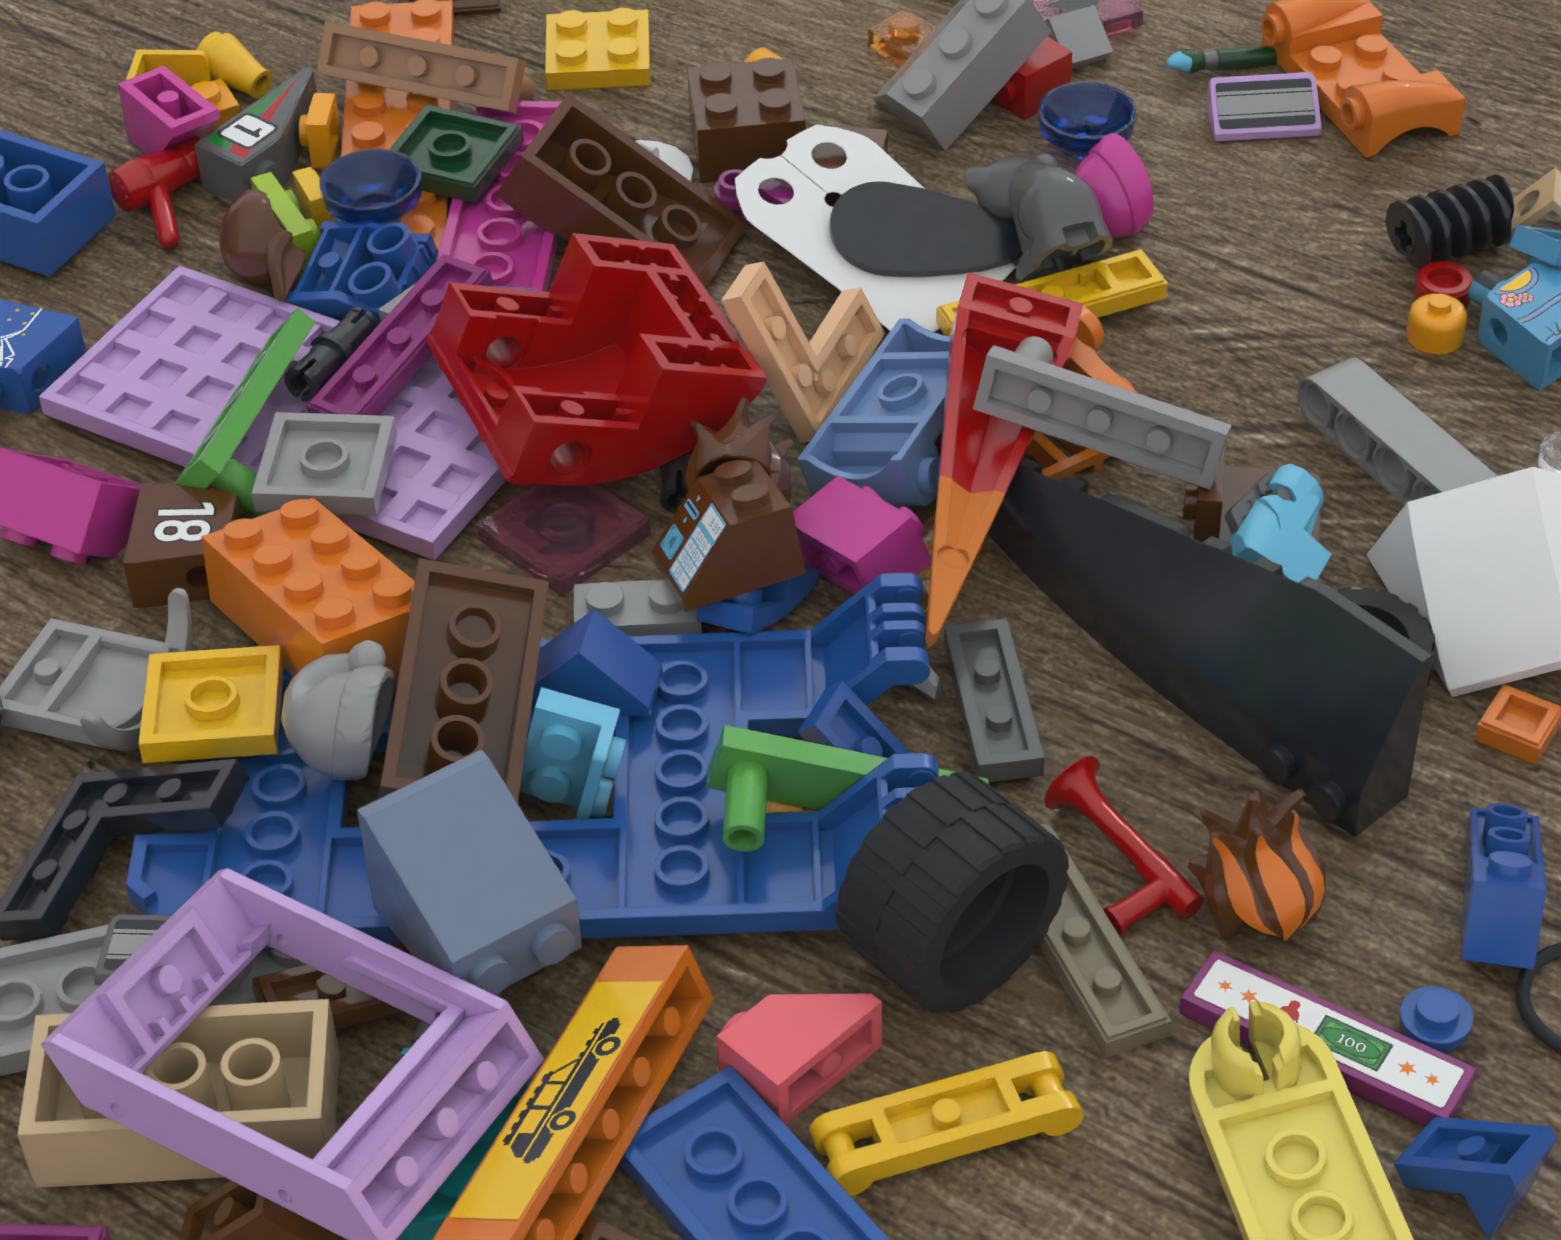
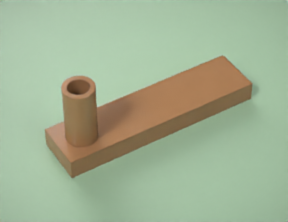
(424, 67)

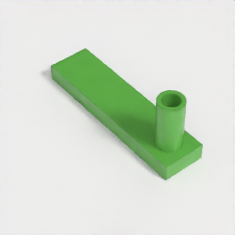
(213, 459)
(778, 769)

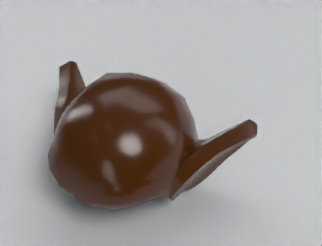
(257, 245)

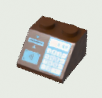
(729, 537)

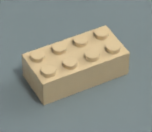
(249, 1061)

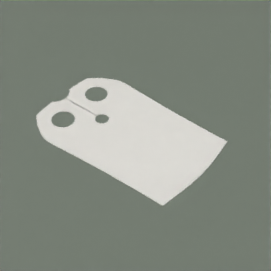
(804, 223)

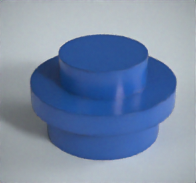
(1436, 1018)

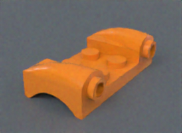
(1358, 73)

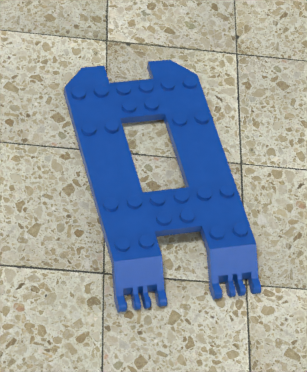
(663, 852)

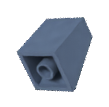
(467, 877)

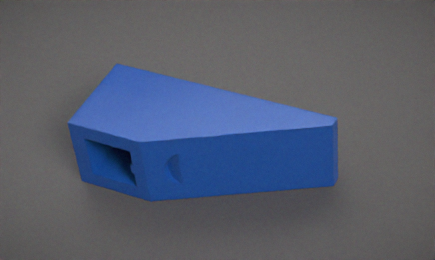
(1503, 887)

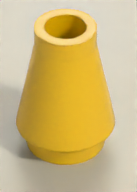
(235, 65)

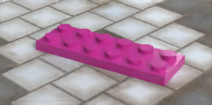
(495, 233)

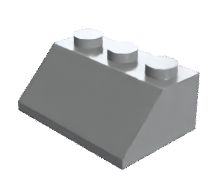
(962, 66)

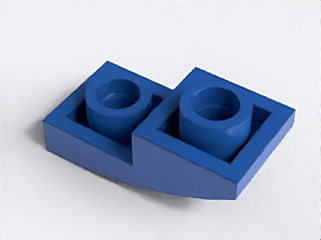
(760, 607)

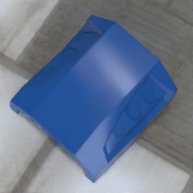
(362, 267)

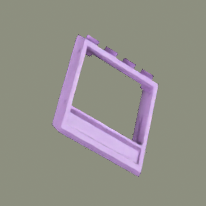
(394, 1144)

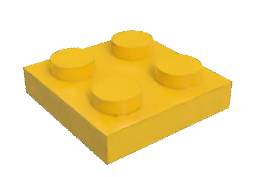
(597, 49)
(212, 704)

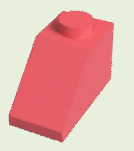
(800, 1045)

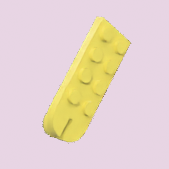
(1288, 1144)

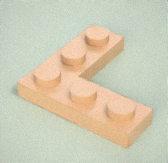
(802, 374)

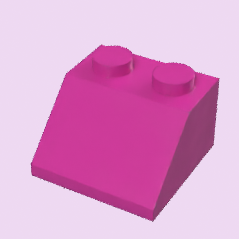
(64, 505)

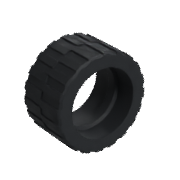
(951, 892)

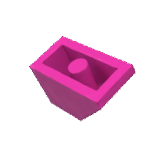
(164, 110)

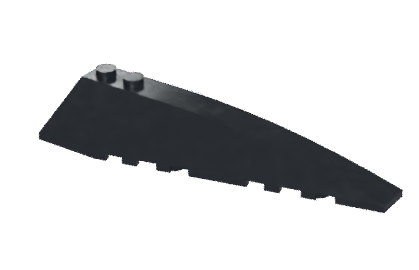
(1254, 658)

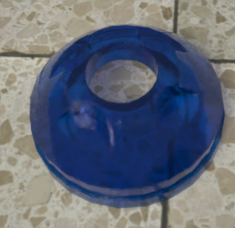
(1085, 110)
(368, 180)

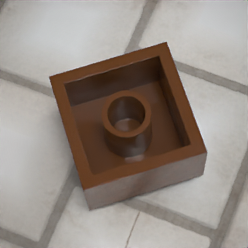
(742, 113)

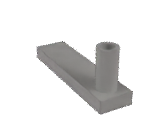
(1098, 415)

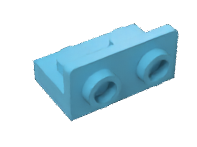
(570, 751)

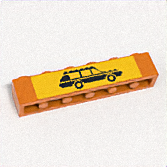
(585, 1100)

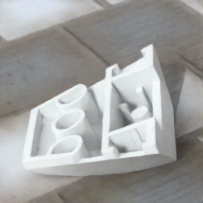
(1483, 575)

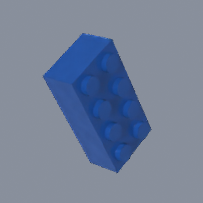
(48, 203)

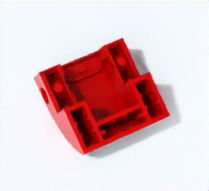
(596, 369)

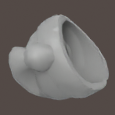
(339, 710)

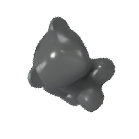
(1051, 208)

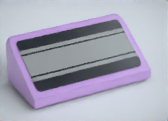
(1263, 107)

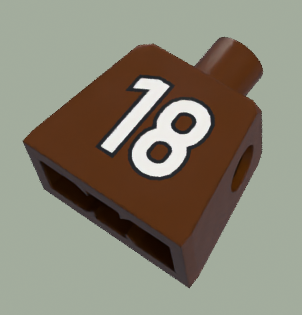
(167, 542)

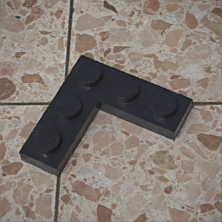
(89, 818)

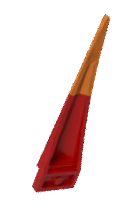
(977, 448)

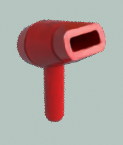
(151, 181)

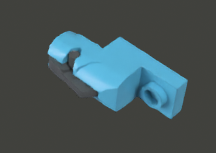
(1277, 522)

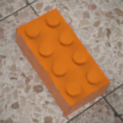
(307, 585)

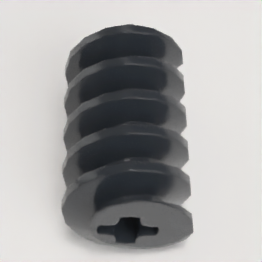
(1452, 221)

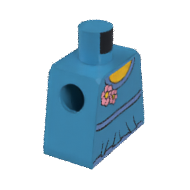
(1522, 321)

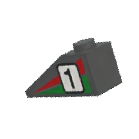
(257, 139)

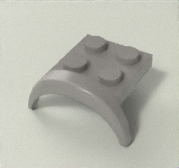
(89, 680)

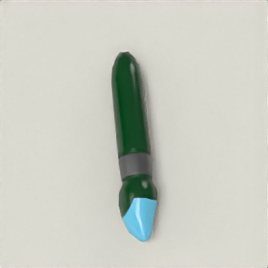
(1222, 59)

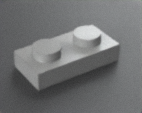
(636, 607)

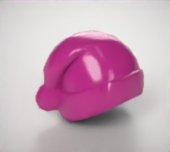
(1119, 185)

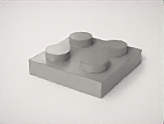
(326, 458)

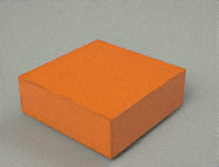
(1519, 724)

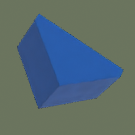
(600, 666)

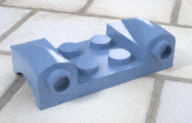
(887, 422)

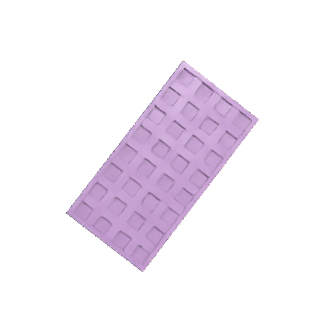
(185, 350)

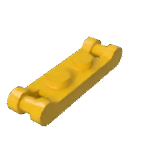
(945, 1120)

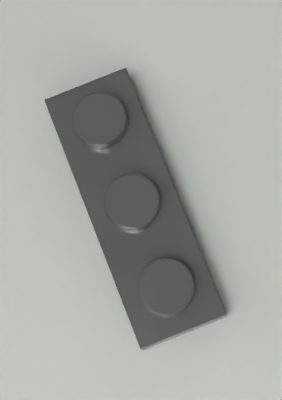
(993, 700)

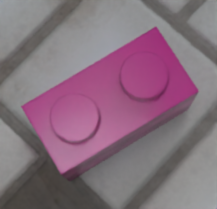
(858, 535)

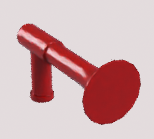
(1078, 789)

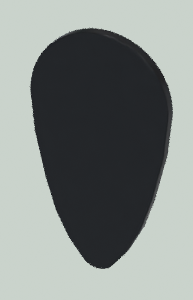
(918, 232)

